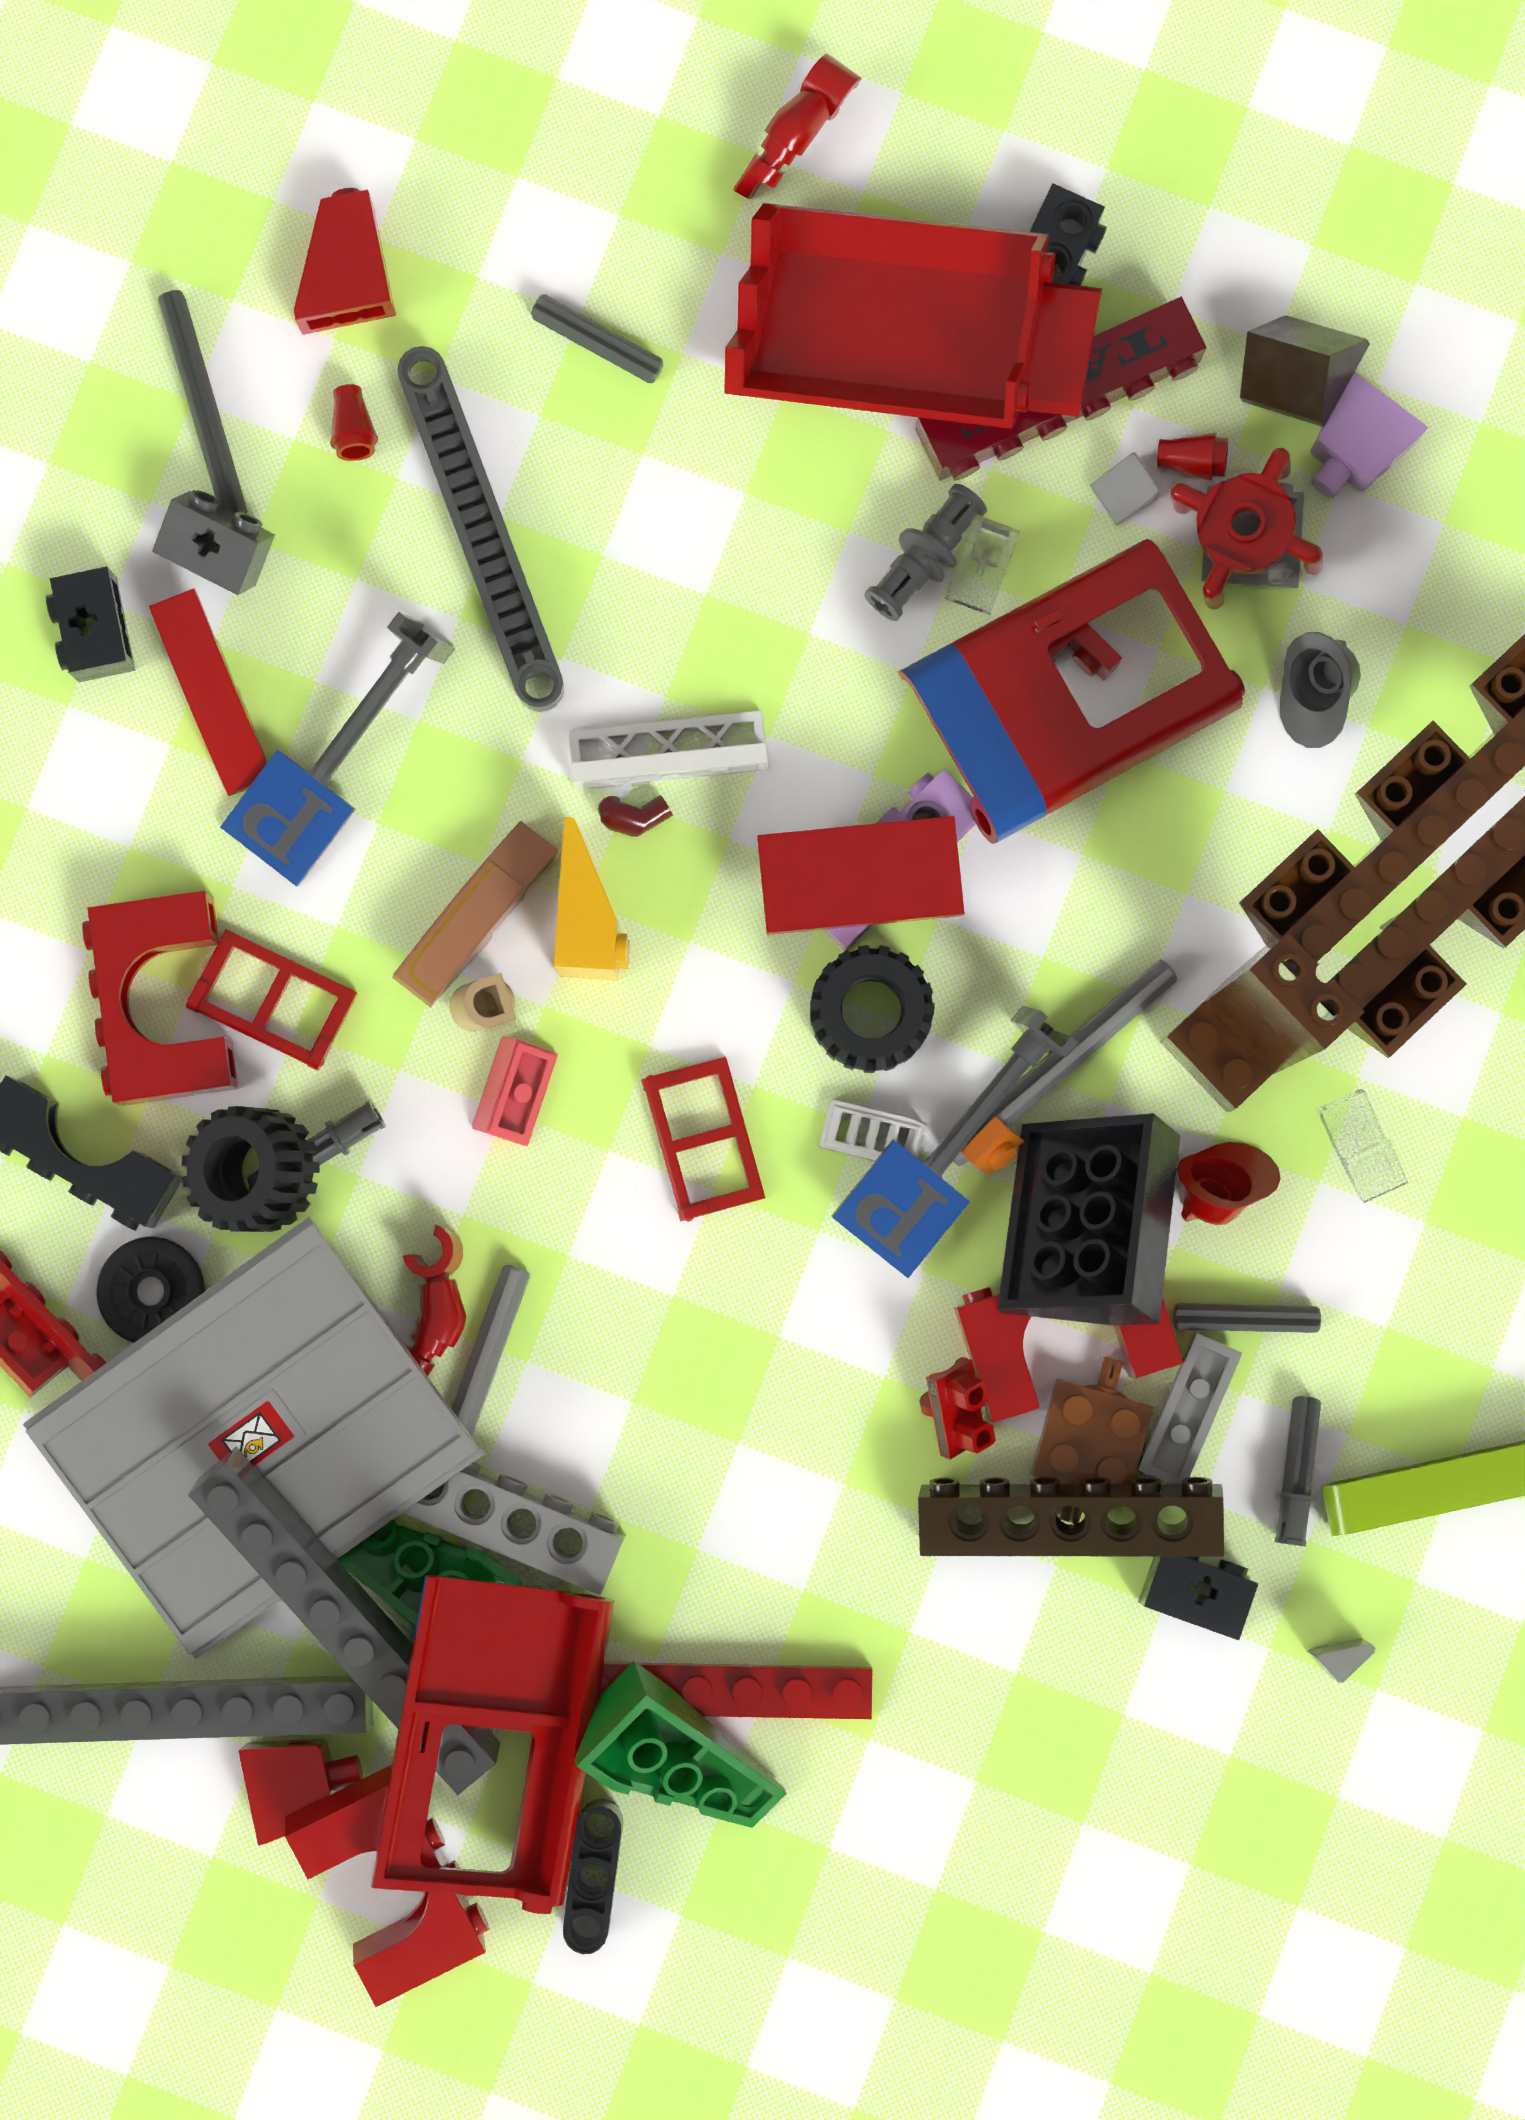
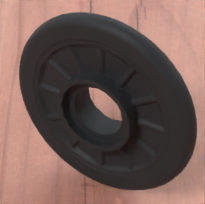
(128, 1267)

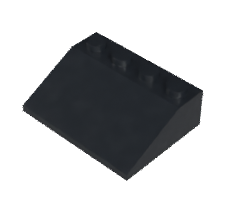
(1091, 1220)

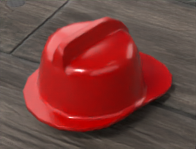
(1225, 1181)

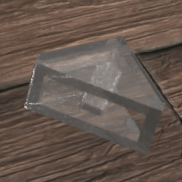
(982, 564)

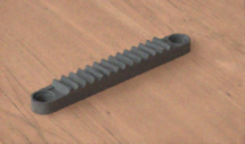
(480, 528)

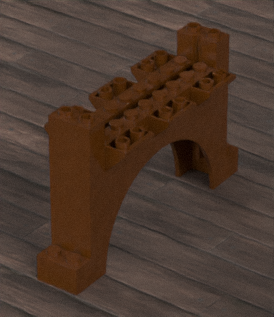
(1316, 897)

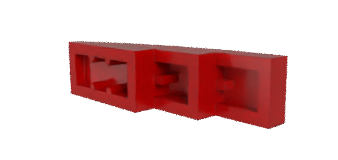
(210, 690)

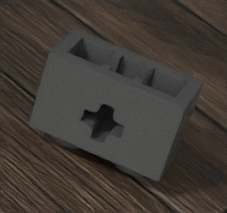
(190, 544)

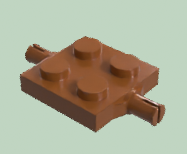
(1091, 1433)

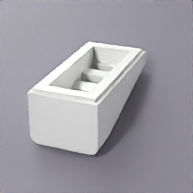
(836, 1108)

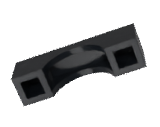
(132, 1186)

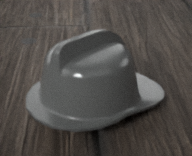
(1317, 688)

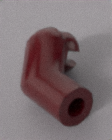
(630, 819)

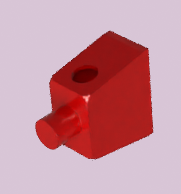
(288, 1777)

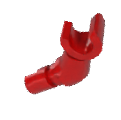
(798, 123)
(441, 1306)

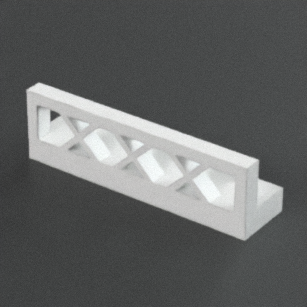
(670, 765)

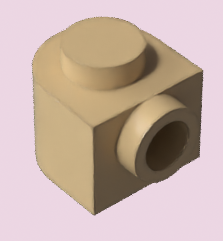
(483, 1004)

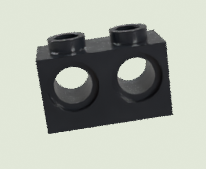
(1070, 248)

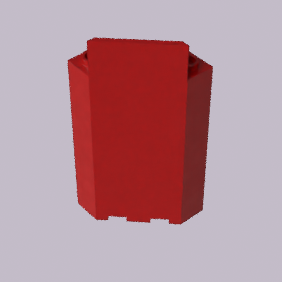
(908, 318)

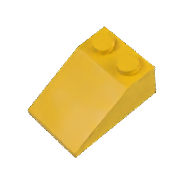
(586, 928)

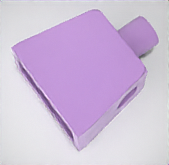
(1362, 438)

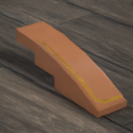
(475, 914)

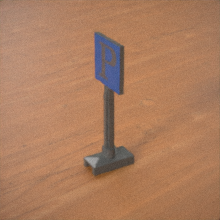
(291, 812)
(904, 1203)

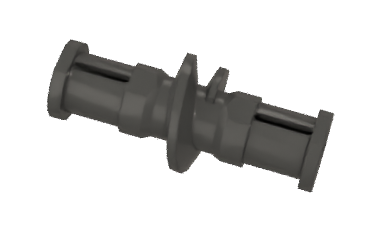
(924, 551)

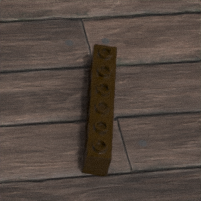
(1095, 1536)

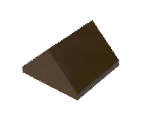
(1299, 368)

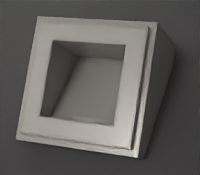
(1125, 489)
(1342, 1658)

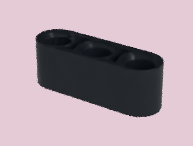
(586, 1899)

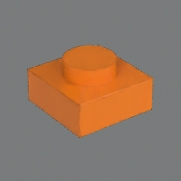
(993, 1146)

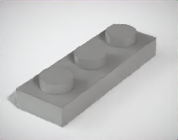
(1189, 1410)

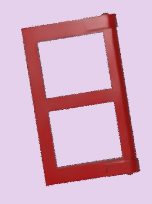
(256, 1030)
(670, 1147)

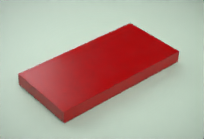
(860, 875)

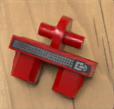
(955, 1404)

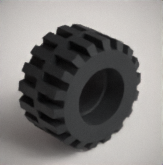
(881, 967)
(217, 1164)

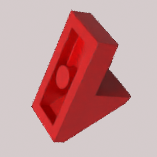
(1090, 651)

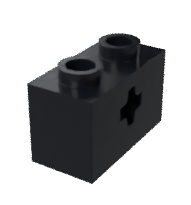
(108, 645)
(1220, 1612)

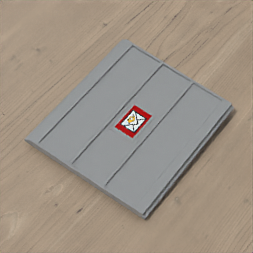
(294, 1376)

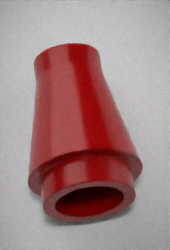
(352, 427)
(1195, 455)

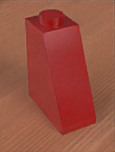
(344, 266)

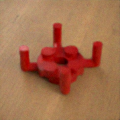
(1256, 551)

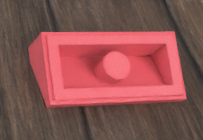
(514, 1091)

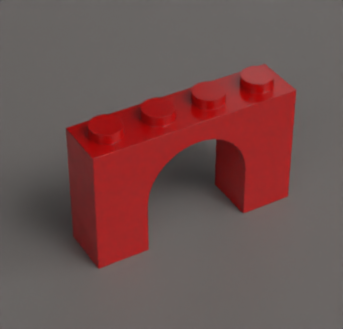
(122, 942)
(998, 1356)
(426, 1942)

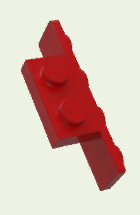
(33, 1340)

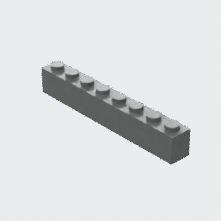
(329, 1603)
(183, 1709)

